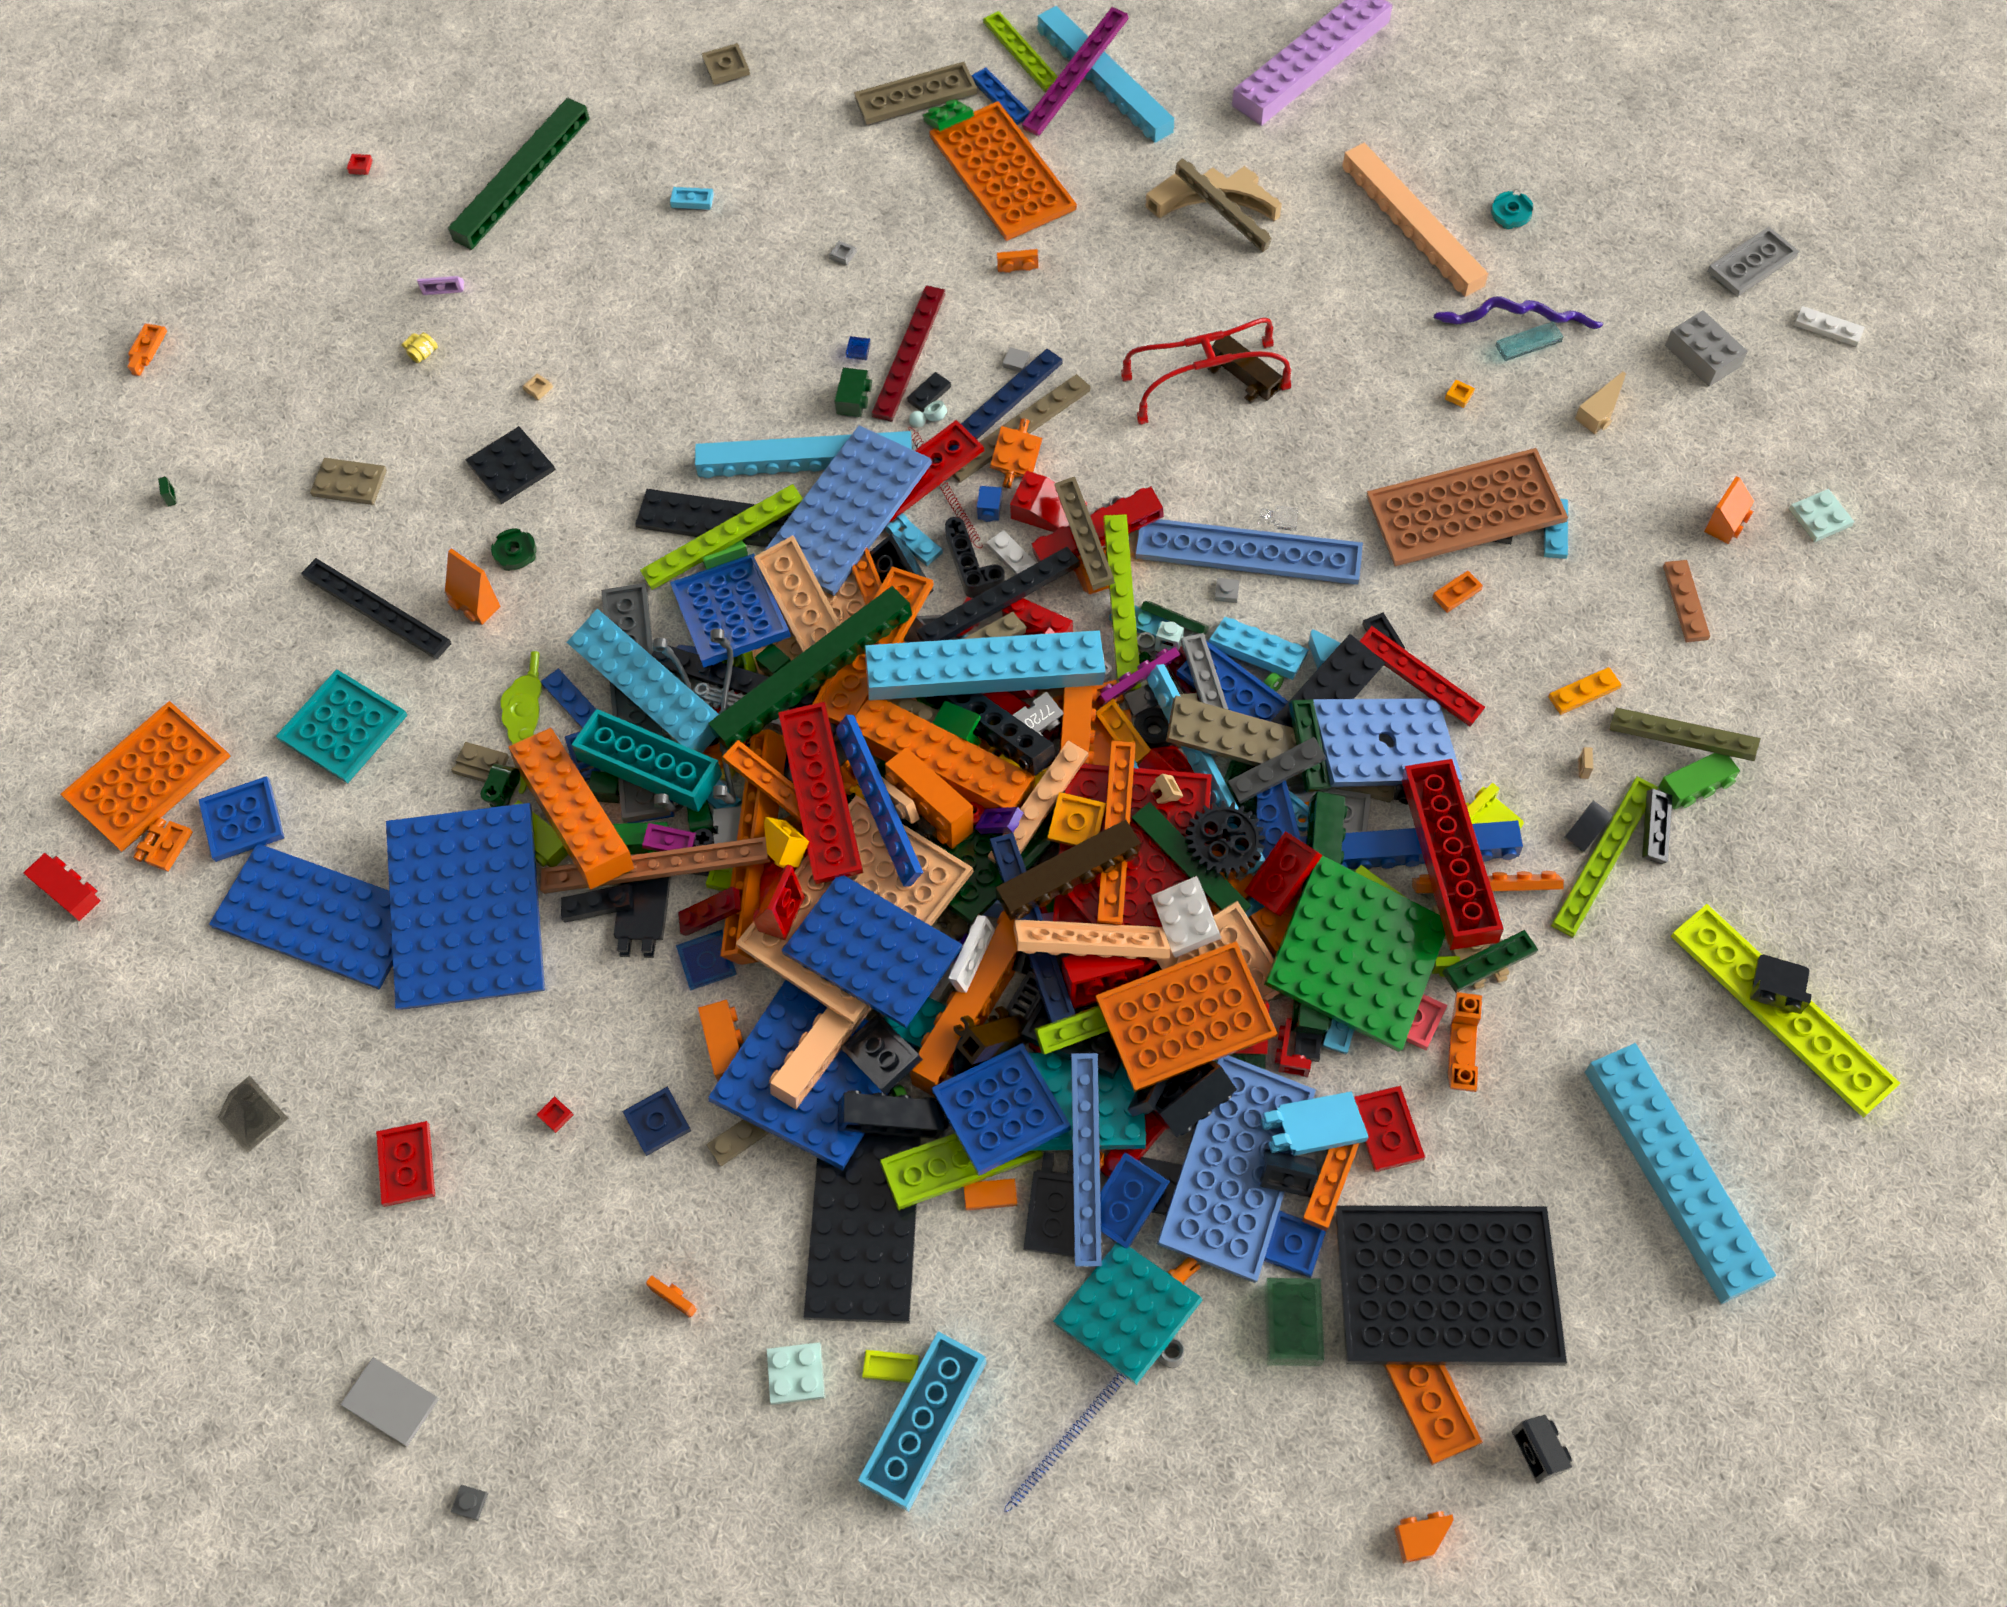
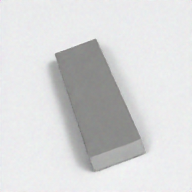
(1203, 670)

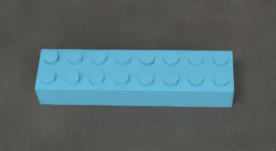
(645, 681)

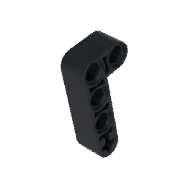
(964, 557)

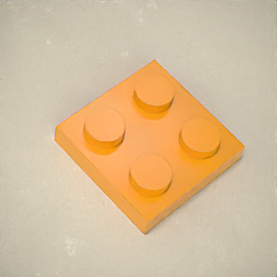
(1075, 819)

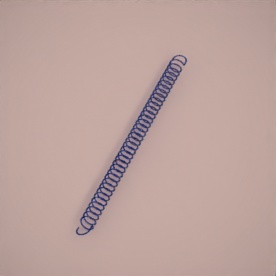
(1064, 1448)

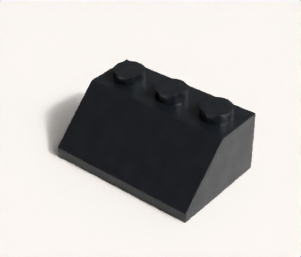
(894, 553)
(1192, 1097)

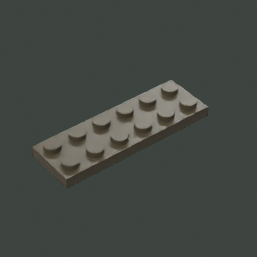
(915, 93)

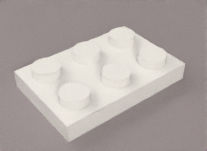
(1186, 917)

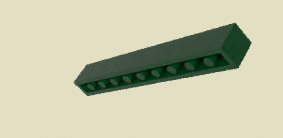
(519, 173)
(811, 668)
(1325, 836)

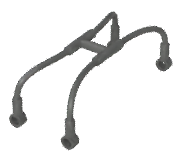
(719, 791)

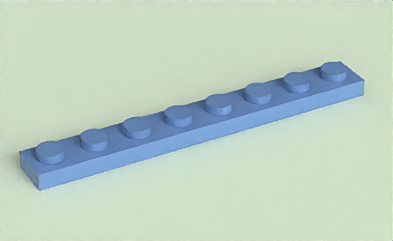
(1086, 1159)

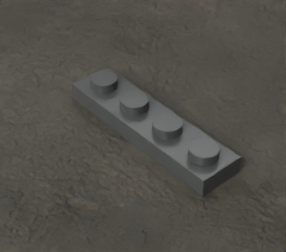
(1277, 770)

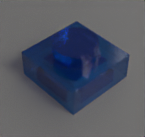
(858, 348)

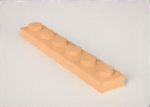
(1046, 793)

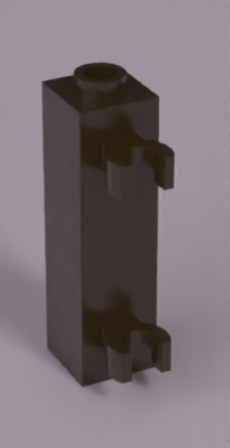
(1252, 371)
(990, 1039)

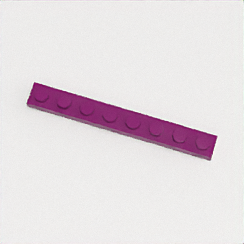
(1075, 71)

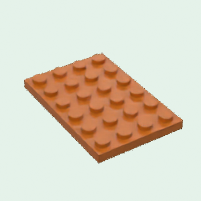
(145, 775)
(1185, 1016)

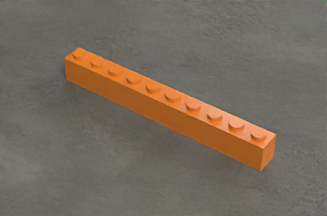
(747, 879)

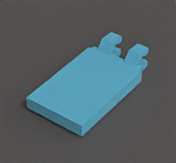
(1316, 1124)

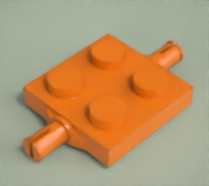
(1015, 452)

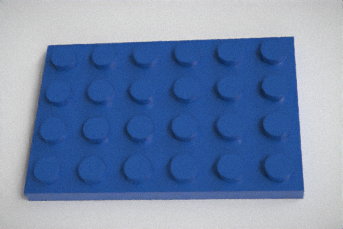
(733, 600)
(872, 950)

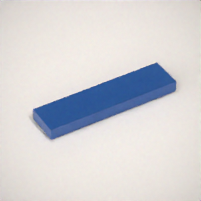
(998, 92)

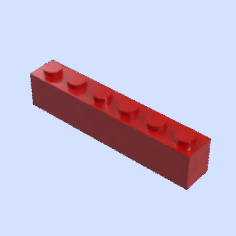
(1140, 508)

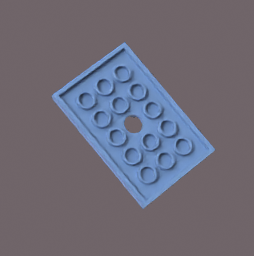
(1353, 746)

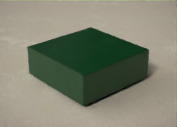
(167, 491)

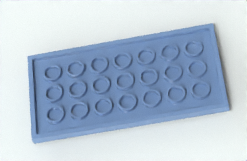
(852, 504)
(1218, 1201)

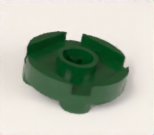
(519, 558)

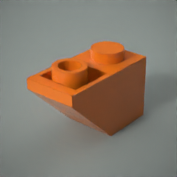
(1422, 1538)

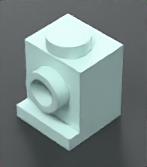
(1171, 633)

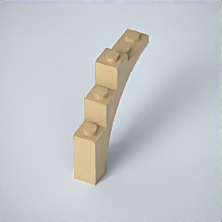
(1239, 188)

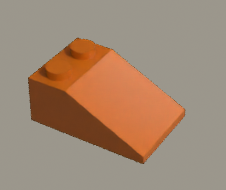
(469, 589)

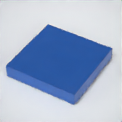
(1294, 1245)

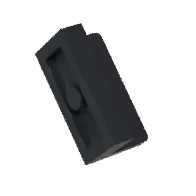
(1289, 1173)

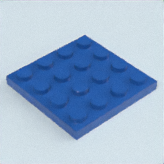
(1001, 1109)

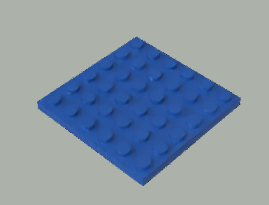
(746, 1085)

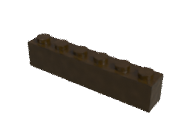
(1068, 870)

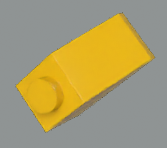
(784, 842)

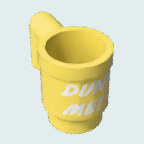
(419, 346)

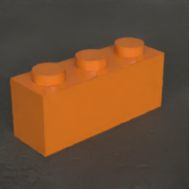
(720, 1034)

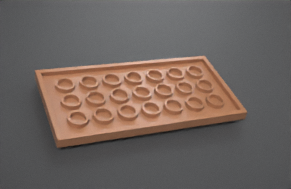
(1466, 506)

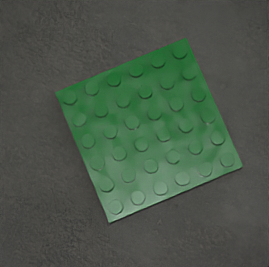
(1357, 953)

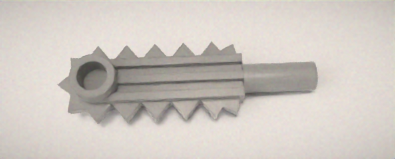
(713, 695)

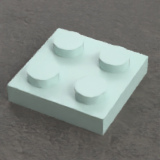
(1821, 515)
(795, 1373)

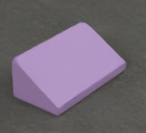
(441, 285)

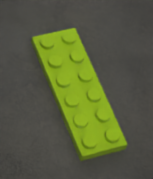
(937, 1169)

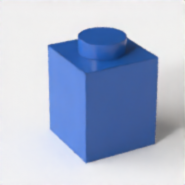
(989, 503)

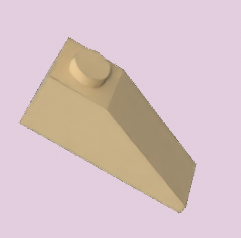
(1598, 409)

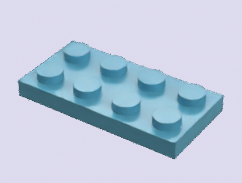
(1259, 647)

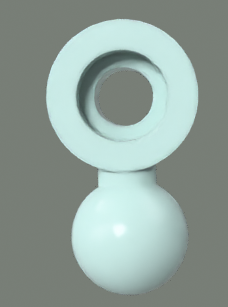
(934, 412)

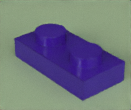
(999, 820)

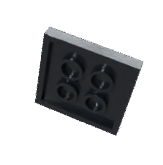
(510, 465)

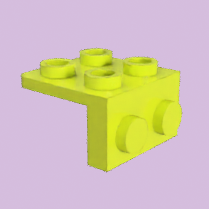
(1488, 808)

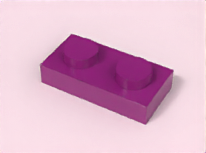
(665, 838)

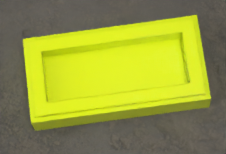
(890, 1366)

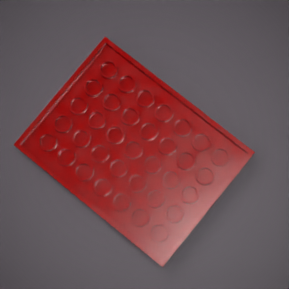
(1151, 869)

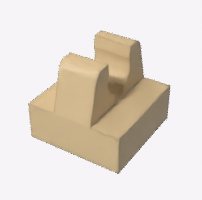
(1169, 789)

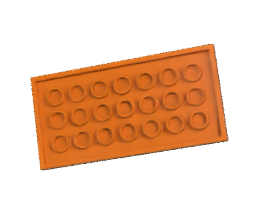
(1003, 171)

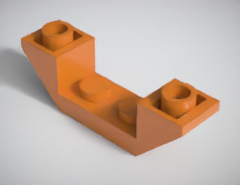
(1463, 1038)

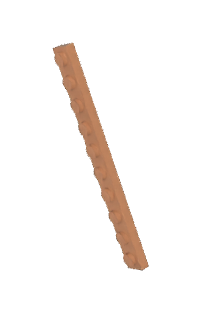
(666, 864)

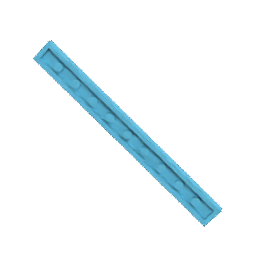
(1201, 762)

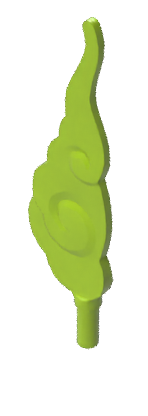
(521, 706)

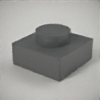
(469, 1502)

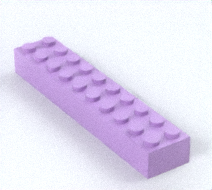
(1309, 57)

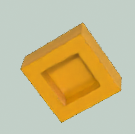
(1459, 393)

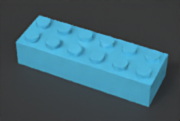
(922, 1421)

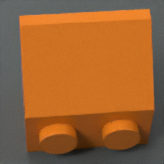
(1731, 512)

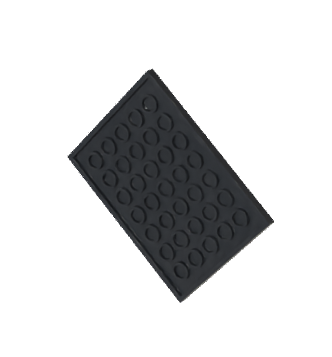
(1449, 1286)

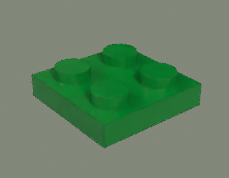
(948, 115)

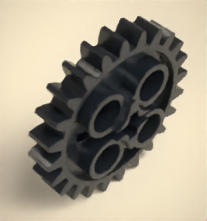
(1217, 820)

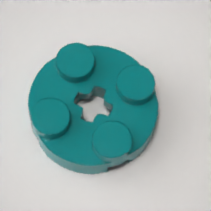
(1508, 218)

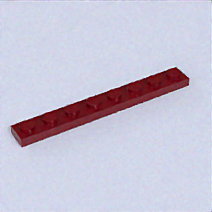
(908, 353)

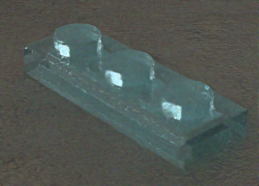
(1529, 341)

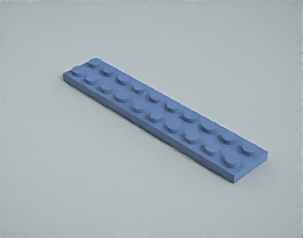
(1250, 551)

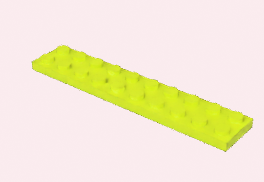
(1809, 1034)

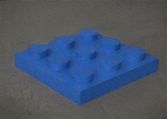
(241, 818)

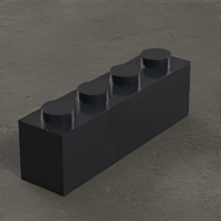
(890, 1115)

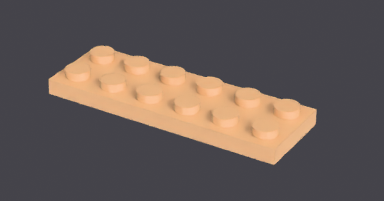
(797, 592)
(1091, 939)

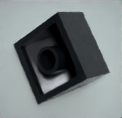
(1542, 1448)

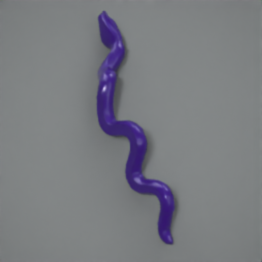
(1516, 308)

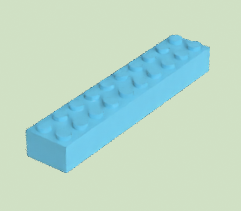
(984, 665)
(1679, 1174)

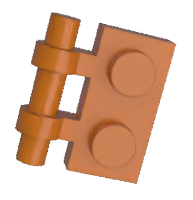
(167, 847)

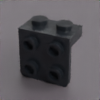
(1781, 984)

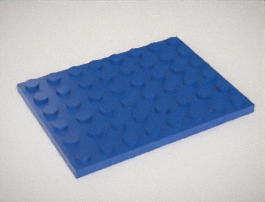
(464, 906)

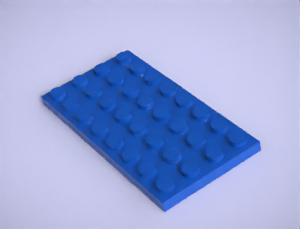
(310, 915)

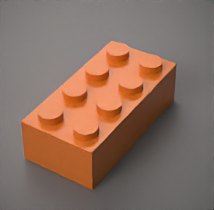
(932, 797)

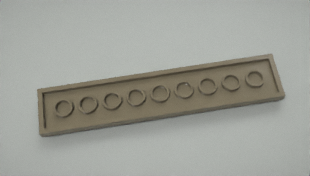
(1240, 738)

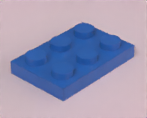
(1129, 1199)

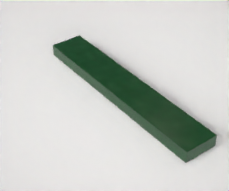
(1173, 845)

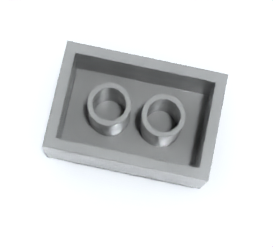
(1706, 348)

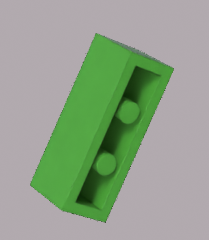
(1699, 779)

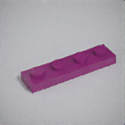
(1130, 680)

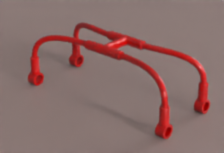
(1212, 360)

